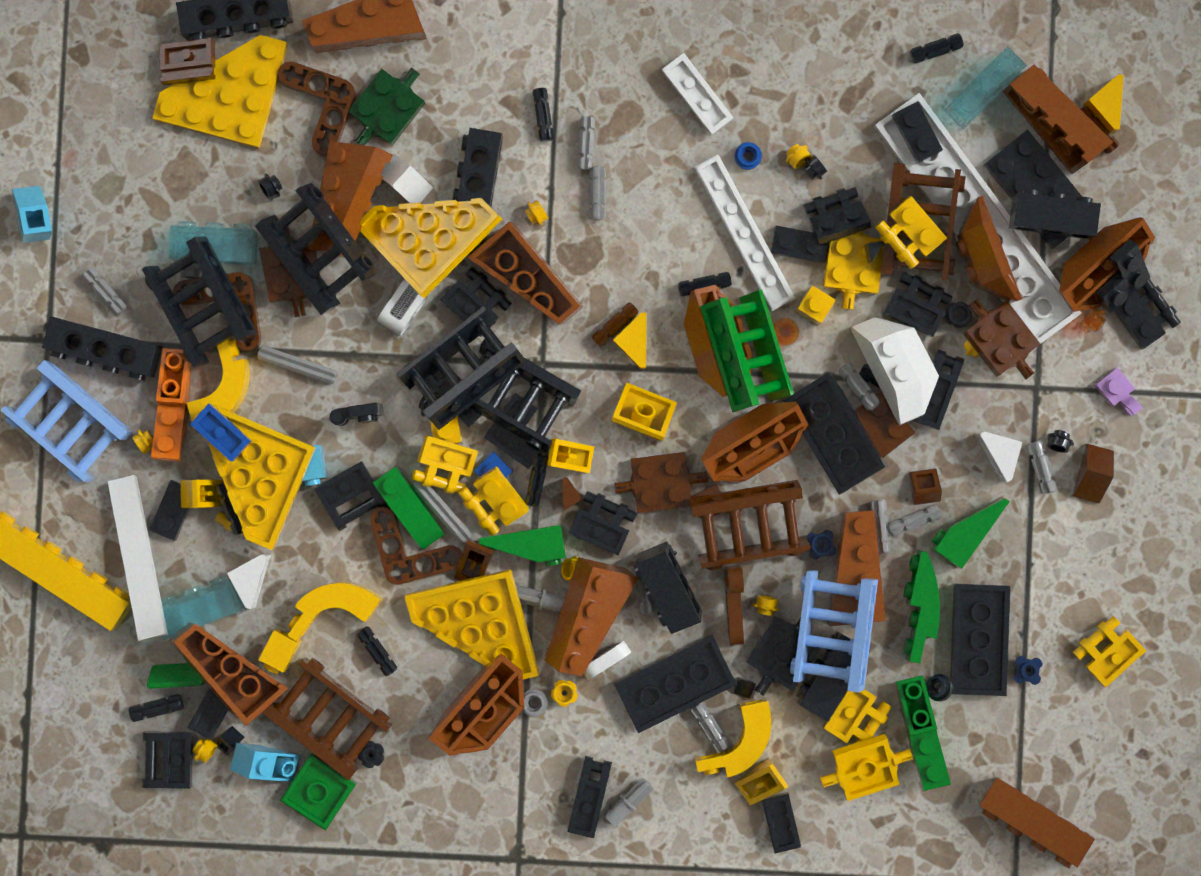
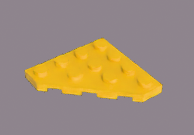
(236, 101)
(428, 239)
(263, 478)
(478, 618)

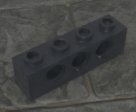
(193, 12)
(479, 142)
(61, 331)

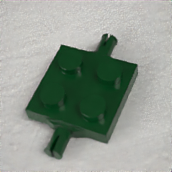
(387, 107)

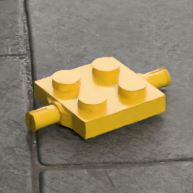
(848, 267)
(866, 767)

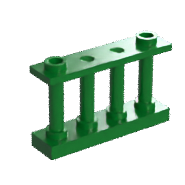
(730, 354)

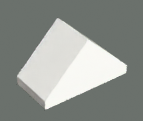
(405, 180)
(1001, 453)
(249, 579)

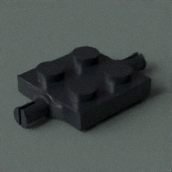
(775, 653)

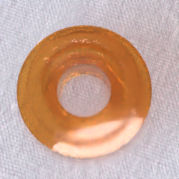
(1094, 320)
(792, 326)

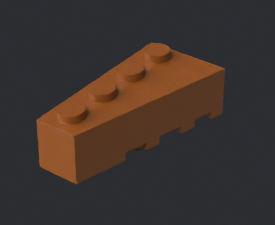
(364, 24)
(1056, 119)
(348, 185)
(522, 269)
(857, 560)
(587, 613)
(230, 676)
(1036, 822)

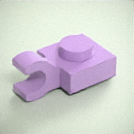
(1116, 389)

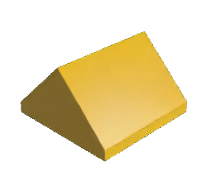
(644, 412)

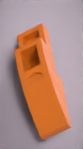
(172, 408)

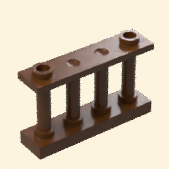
(903, 178)
(733, 503)
(323, 745)

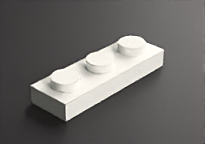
(697, 94)

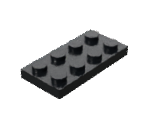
(1028, 166)
(837, 434)
(980, 639)
(675, 684)

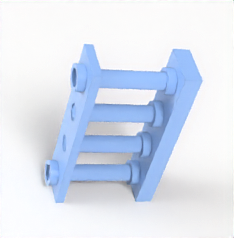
(72, 394)
(860, 620)

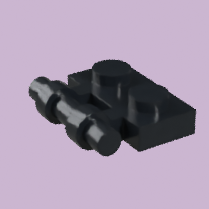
(838, 222)
(464, 302)
(915, 312)
(1140, 320)
(364, 413)
(599, 531)

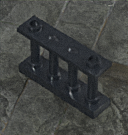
(297, 264)
(225, 301)
(540, 381)
(475, 385)

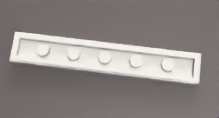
(744, 232)
(137, 558)

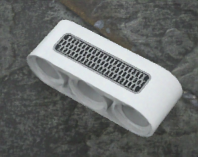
(402, 308)

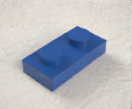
(221, 432)

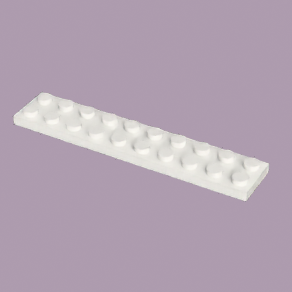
(1041, 303)

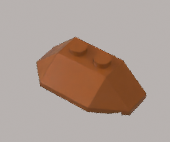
(985, 254)
(1092, 267)
(700, 340)
(754, 442)
(481, 709)

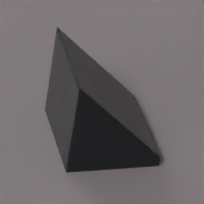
(872, 249)
(744, 687)
(228, 741)

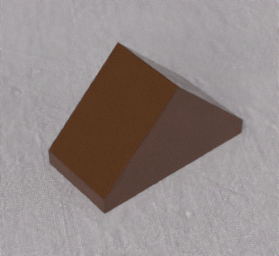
(1094, 473)
(474, 560)

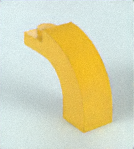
(233, 383)
(345, 595)
(750, 746)

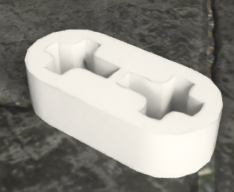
(607, 659)

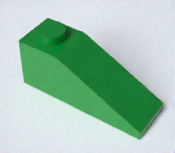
(408, 507)
(963, 537)
(534, 544)

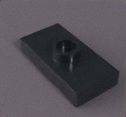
(208, 716)
(781, 822)

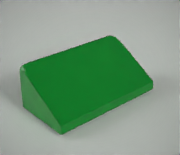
(173, 676)

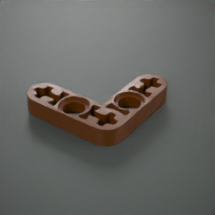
(332, 102)
(246, 297)
(400, 557)
(733, 588)

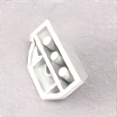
(898, 365)

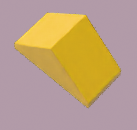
(1107, 104)
(633, 341)
(570, 455)
(200, 493)
(761, 782)

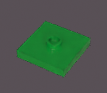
(318, 792)

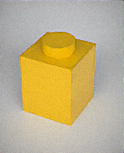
(815, 305)
(279, 652)

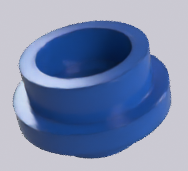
(754, 150)

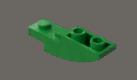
(924, 594)
(922, 733)

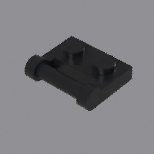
(346, 487)
(176, 759)

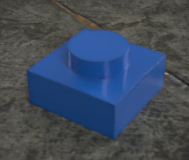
(490, 462)

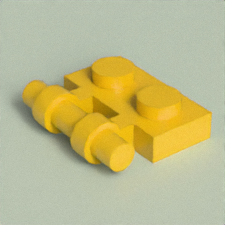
(917, 227)
(447, 456)
(499, 495)
(1113, 658)
(850, 714)

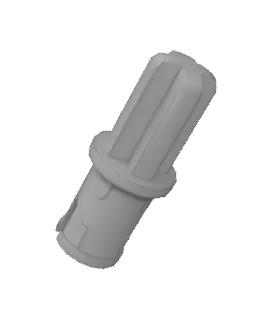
(540, 599)
(629, 802)

